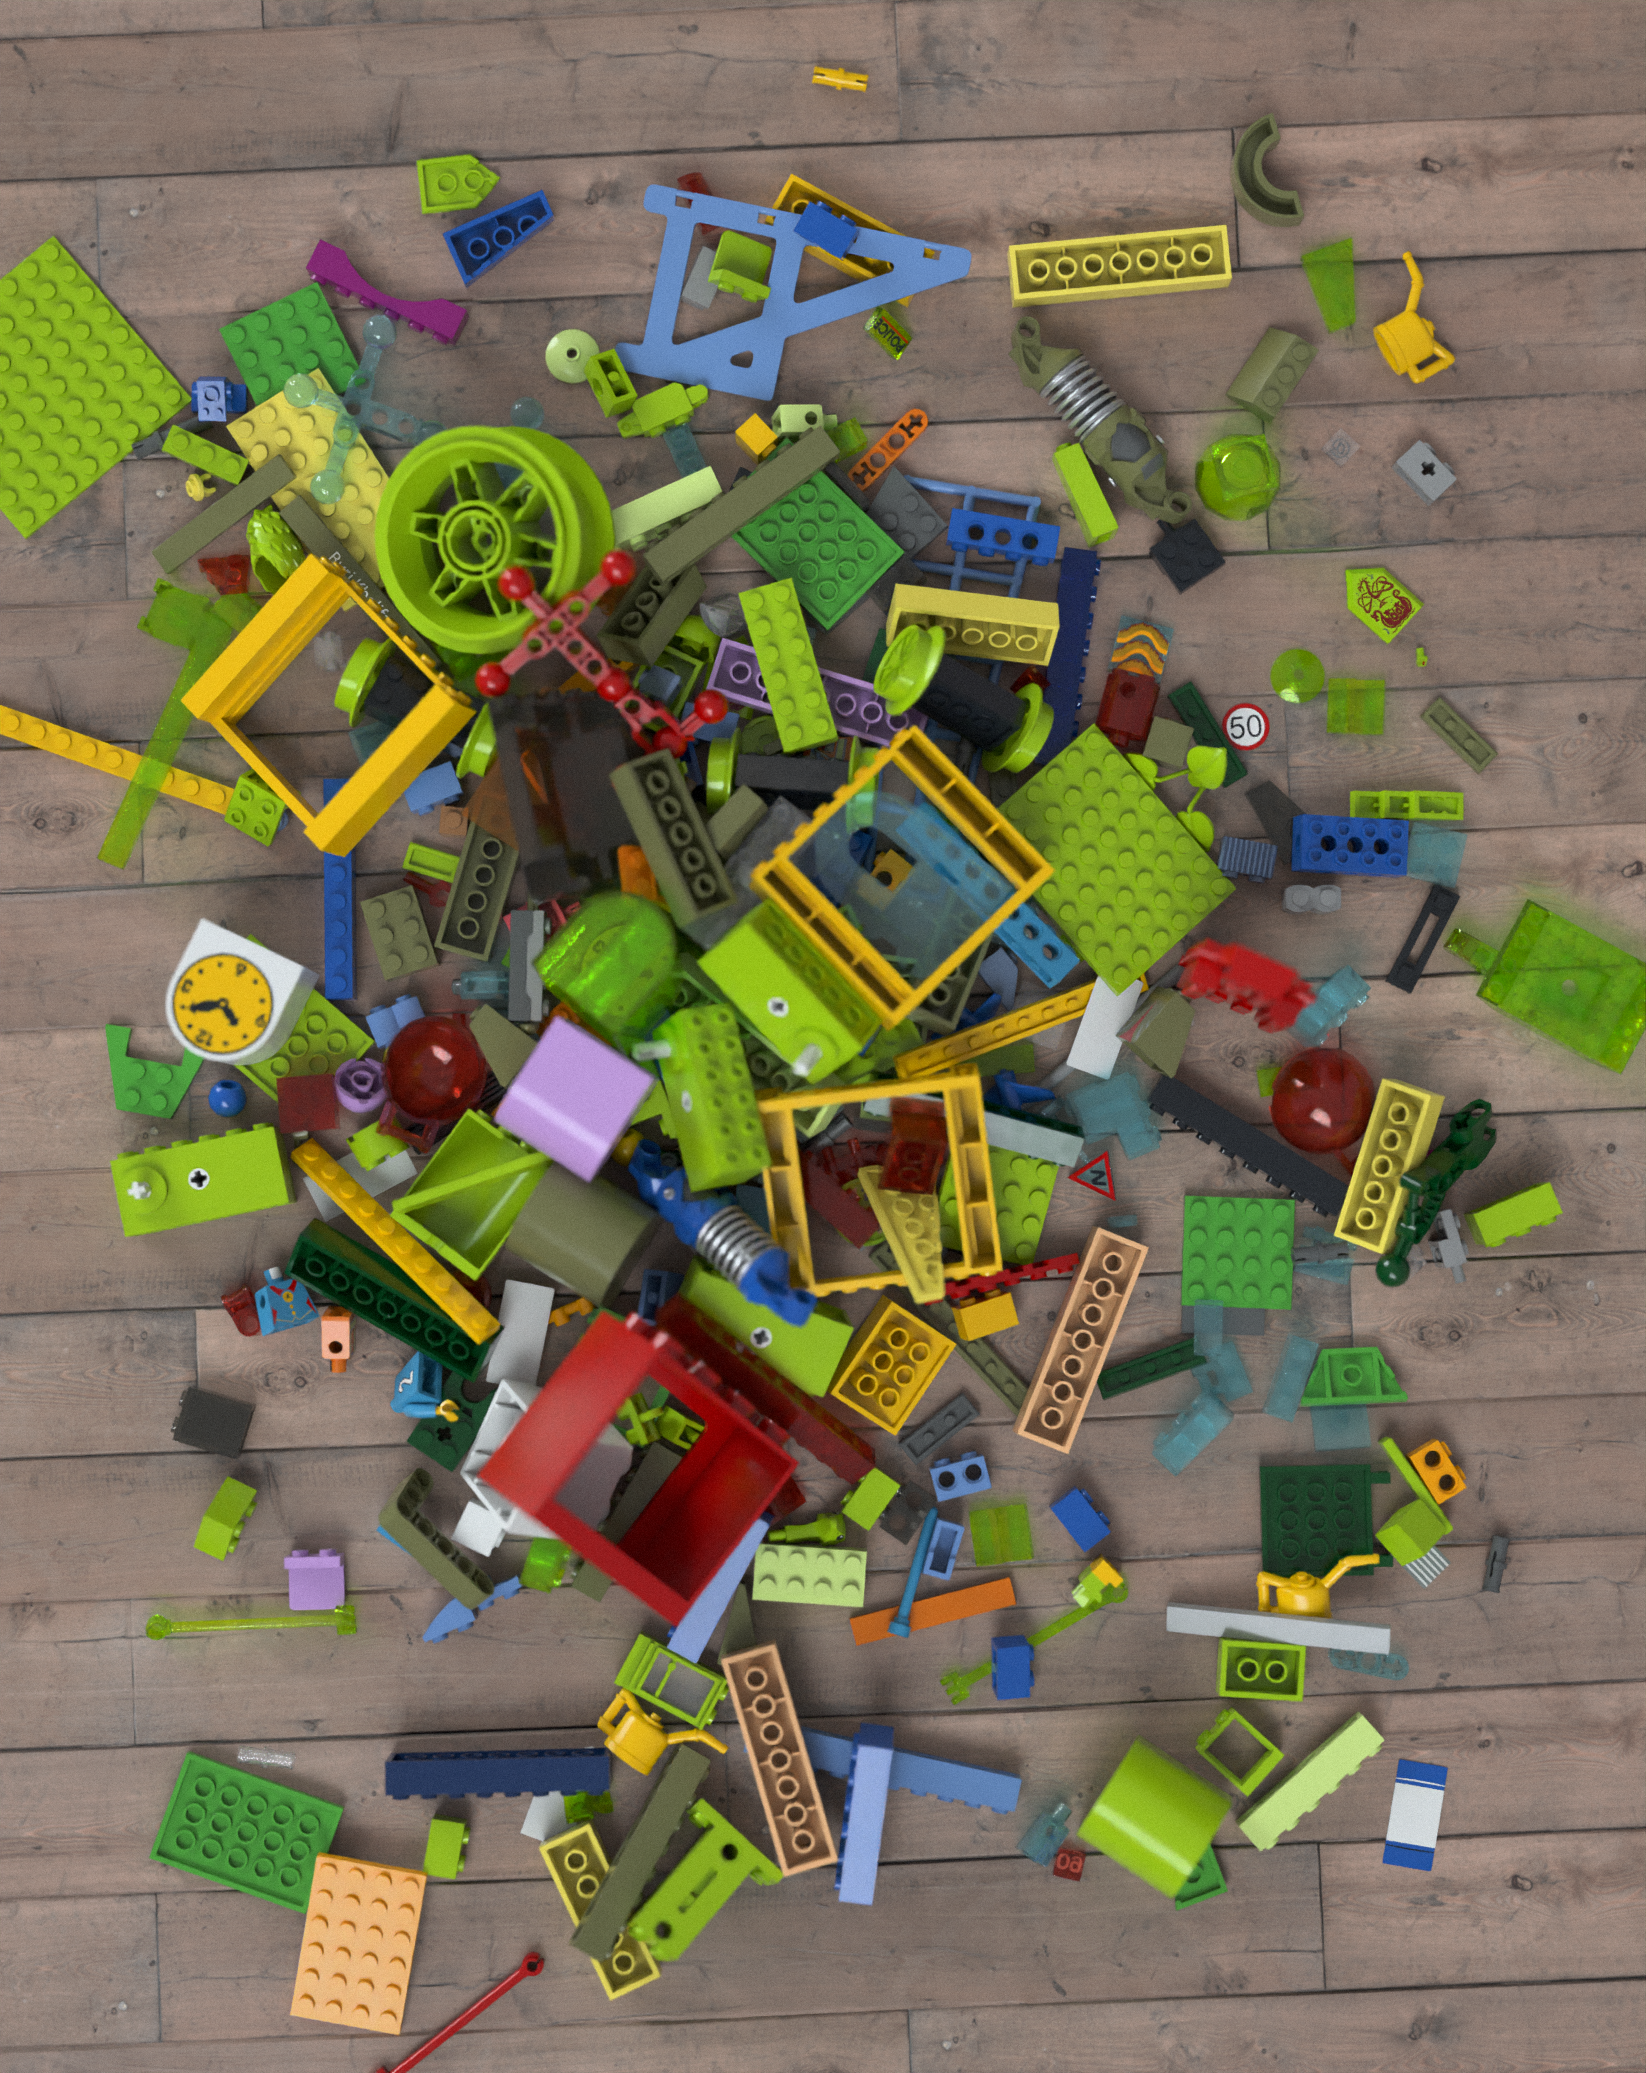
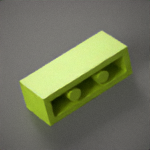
(205, 455)

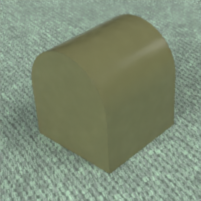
(584, 1233)

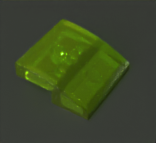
(1356, 706)
(1001, 1534)

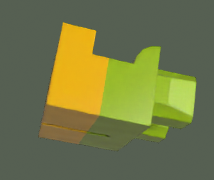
(1094, 1579)

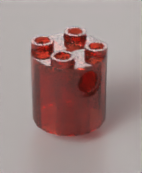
(1124, 717)

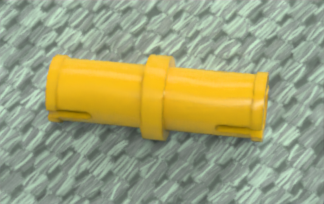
(840, 79)

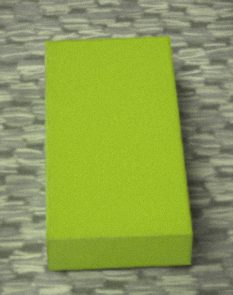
(431, 862)

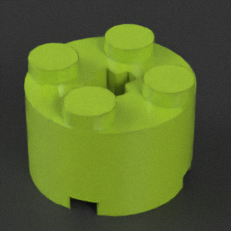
(371, 1147)

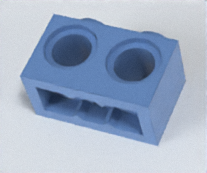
(962, 1484)

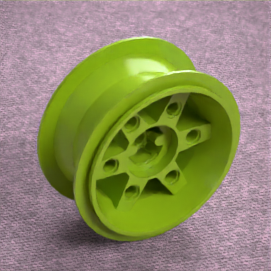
(412, 526)

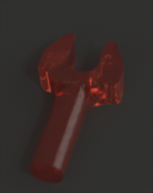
(431, 889)

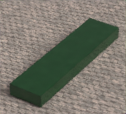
(1206, 730)
(1149, 1369)

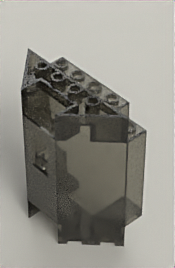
(575, 838)

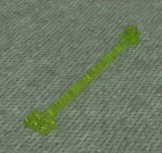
(343, 1619)
(961, 1684)

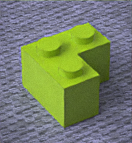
(225, 1519)

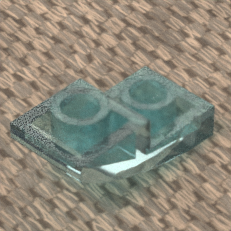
(684, 450)

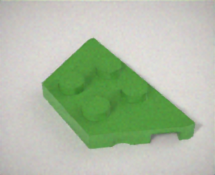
(1351, 1377)

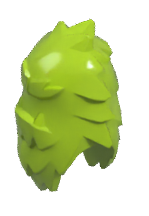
(273, 548)

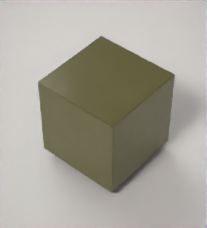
(1167, 743)

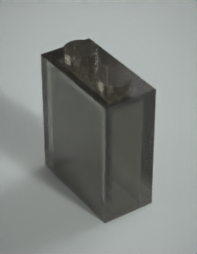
(213, 1421)

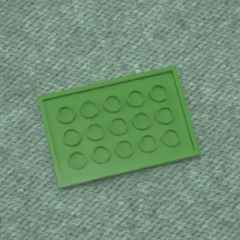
(820, 544)
(245, 1831)

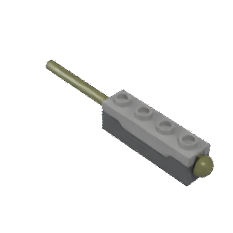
(526, 991)

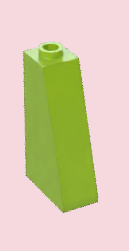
(1084, 494)

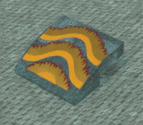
(1140, 648)

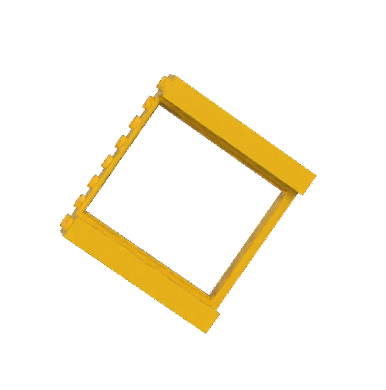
(265, 652)
(837, 938)
(969, 1163)

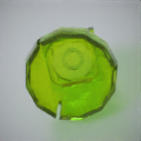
(1238, 477)

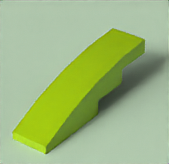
(1407, 805)

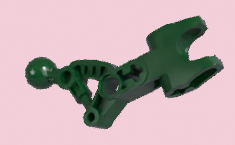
(1459, 1152)

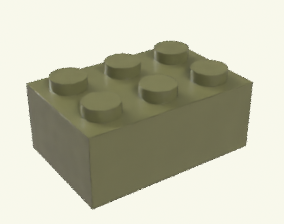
(400, 933)

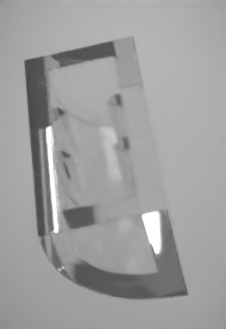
(724, 614)

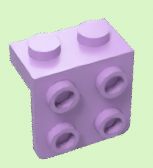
(316, 1579)

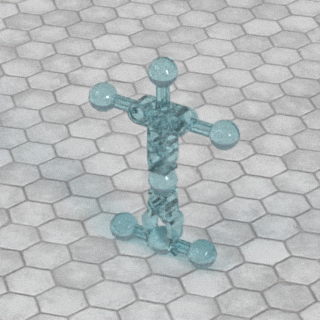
(379, 334)

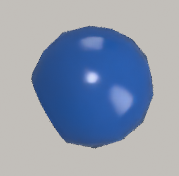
(227, 1098)

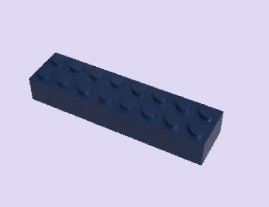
(498, 1772)

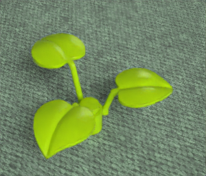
(1204, 770)

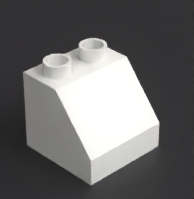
(584, 1492)

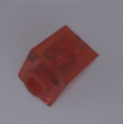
(1029, 676)

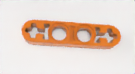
(884, 448)

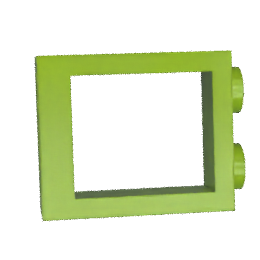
(1258, 1770)

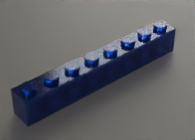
(1065, 664)

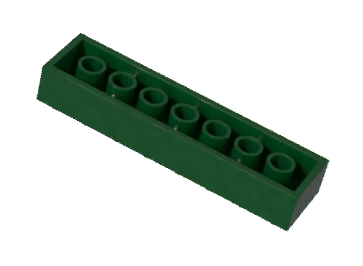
(385, 1298)

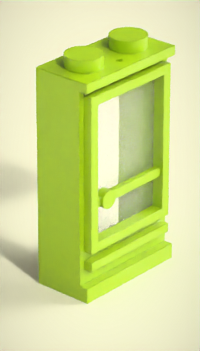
(672, 1681)

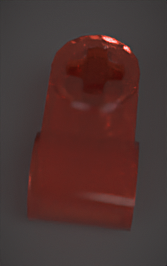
(242, 1309)

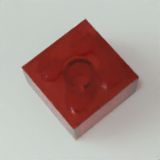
(307, 1103)

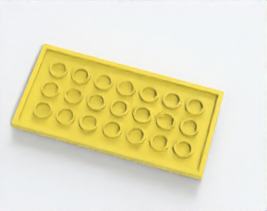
(305, 443)

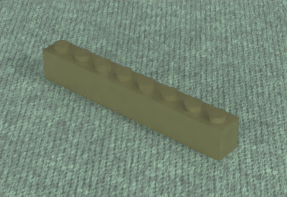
(741, 505)
(639, 1853)

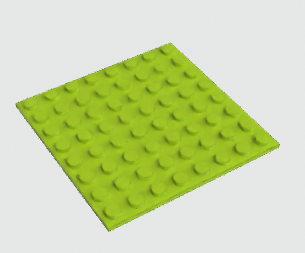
(70, 387)

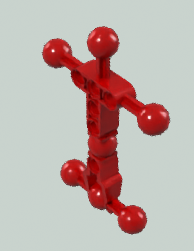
(611, 682)

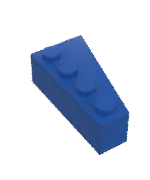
(495, 236)

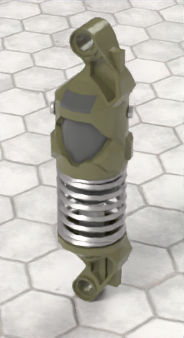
(1108, 427)

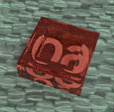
(1069, 1864)

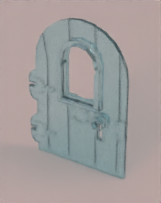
(926, 912)

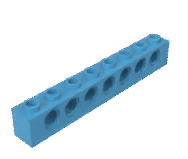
(1011, 931)

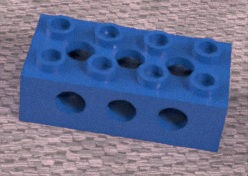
(1362, 833)

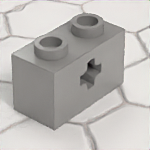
(1431, 485)

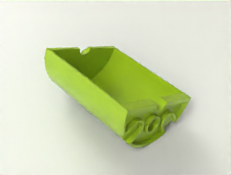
(478, 1222)

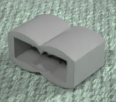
(1303, 898)

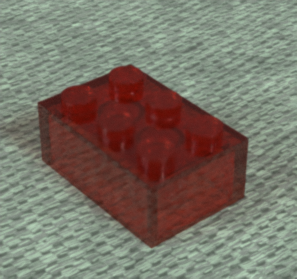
(912, 1152)

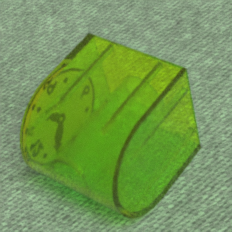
(614, 966)

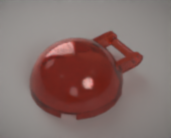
(430, 1077)
(1323, 1102)

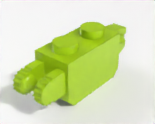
(662, 409)

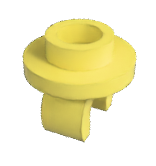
(195, 487)

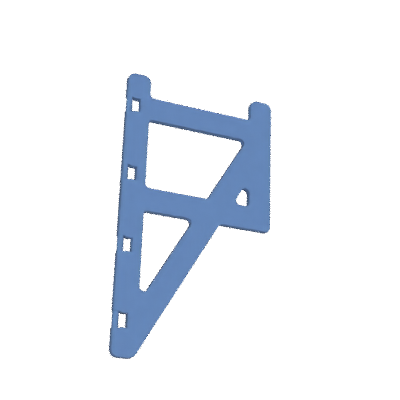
(709, 357)

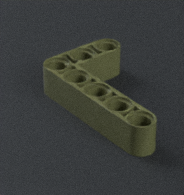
(429, 1545)

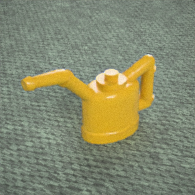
(1408, 338)
(1304, 1593)
(640, 1736)

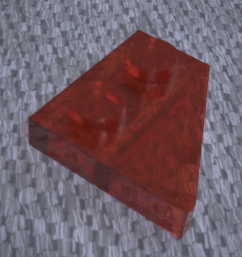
(228, 574)

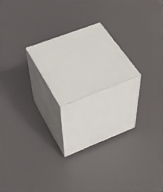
(479, 1529)

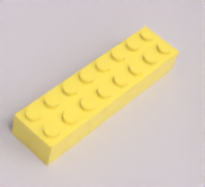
(1119, 266)

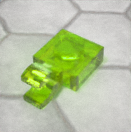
(582, 1806)

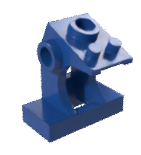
(217, 397)

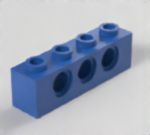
(990, 525)

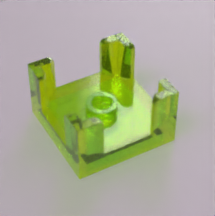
(175, 615)

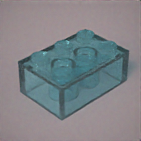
(1334, 999)

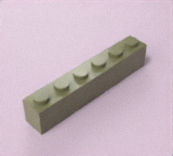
(643, 1484)

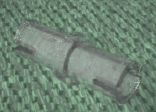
(266, 1757)

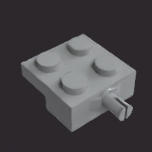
(1448, 1249)

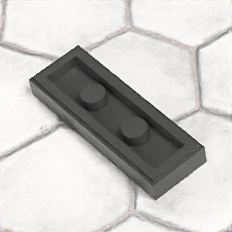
(1235, 1320)
(939, 1429)

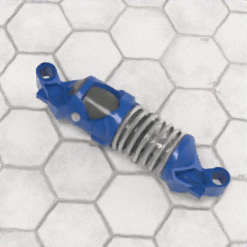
(717, 1228)

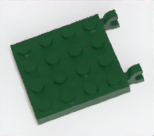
(1317, 1517)

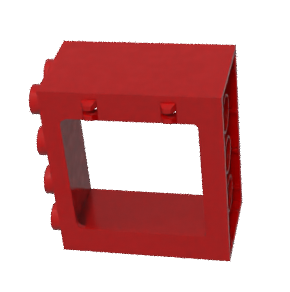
(700, 1506)

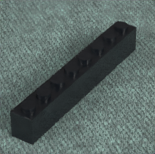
(1248, 1144)

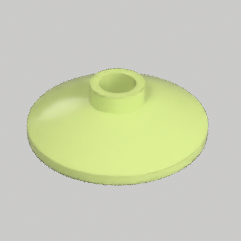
(565, 368)

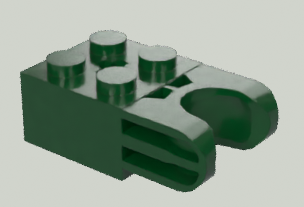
(471, 1414)

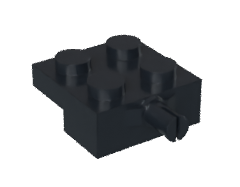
(1185, 555)

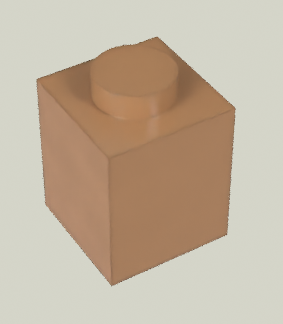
(453, 823)

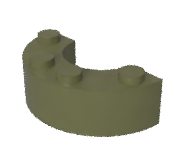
(1250, 185)

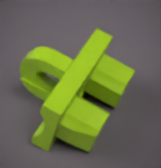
(642, 1419)

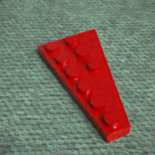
(1009, 1276)

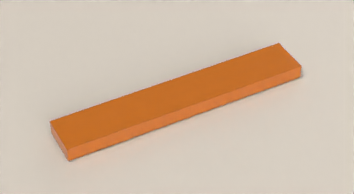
(936, 1609)

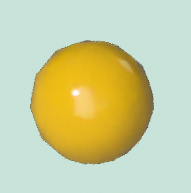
(626, 1147)

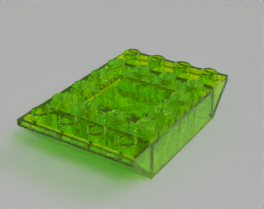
(1609, 999)

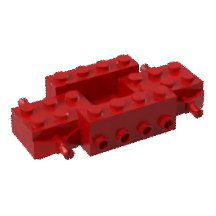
(1246, 983)

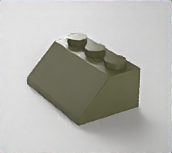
(1271, 373)

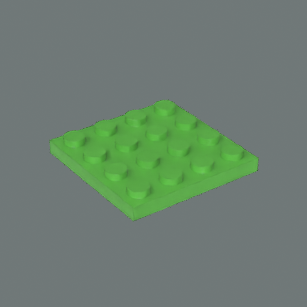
(289, 340)
(1238, 1251)

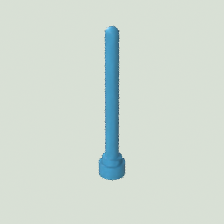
(900, 1624)

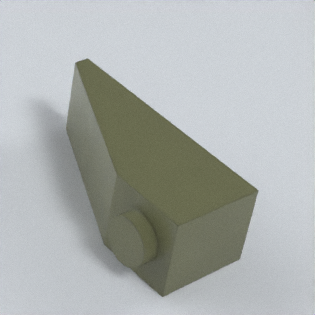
(740, 1626)

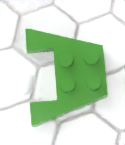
(144, 1084)

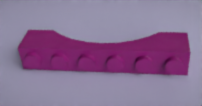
(437, 317)

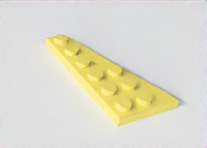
(912, 1232)

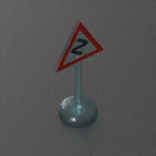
(1095, 1173)

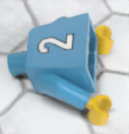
(419, 1390)

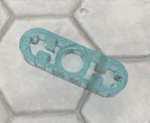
(1386, 1672)

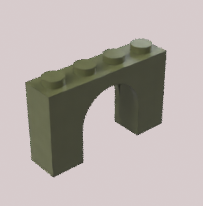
(735, 822)

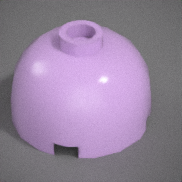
(359, 1085)

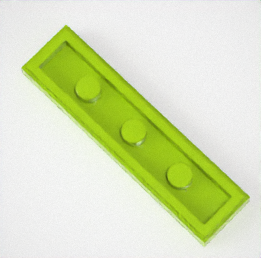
(1413, 1480)

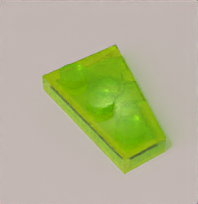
(1332, 283)

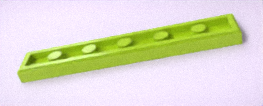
(471, 1182)

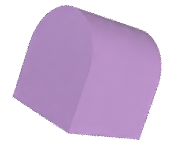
(575, 1098)

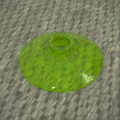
(1286, 684)

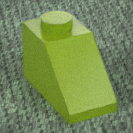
(679, 1427)

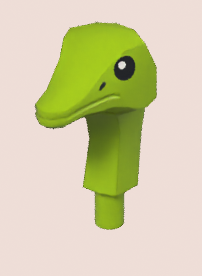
(826, 1529)

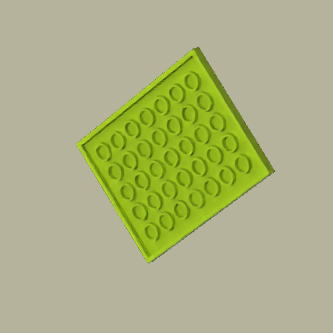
(1121, 861)

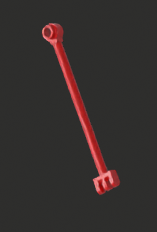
(521, 1973)

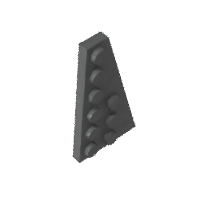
(905, 519)

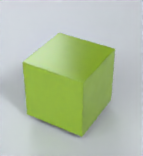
(1411, 1532)

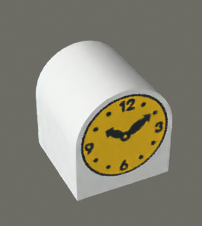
(235, 997)

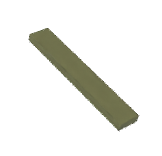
(224, 514)

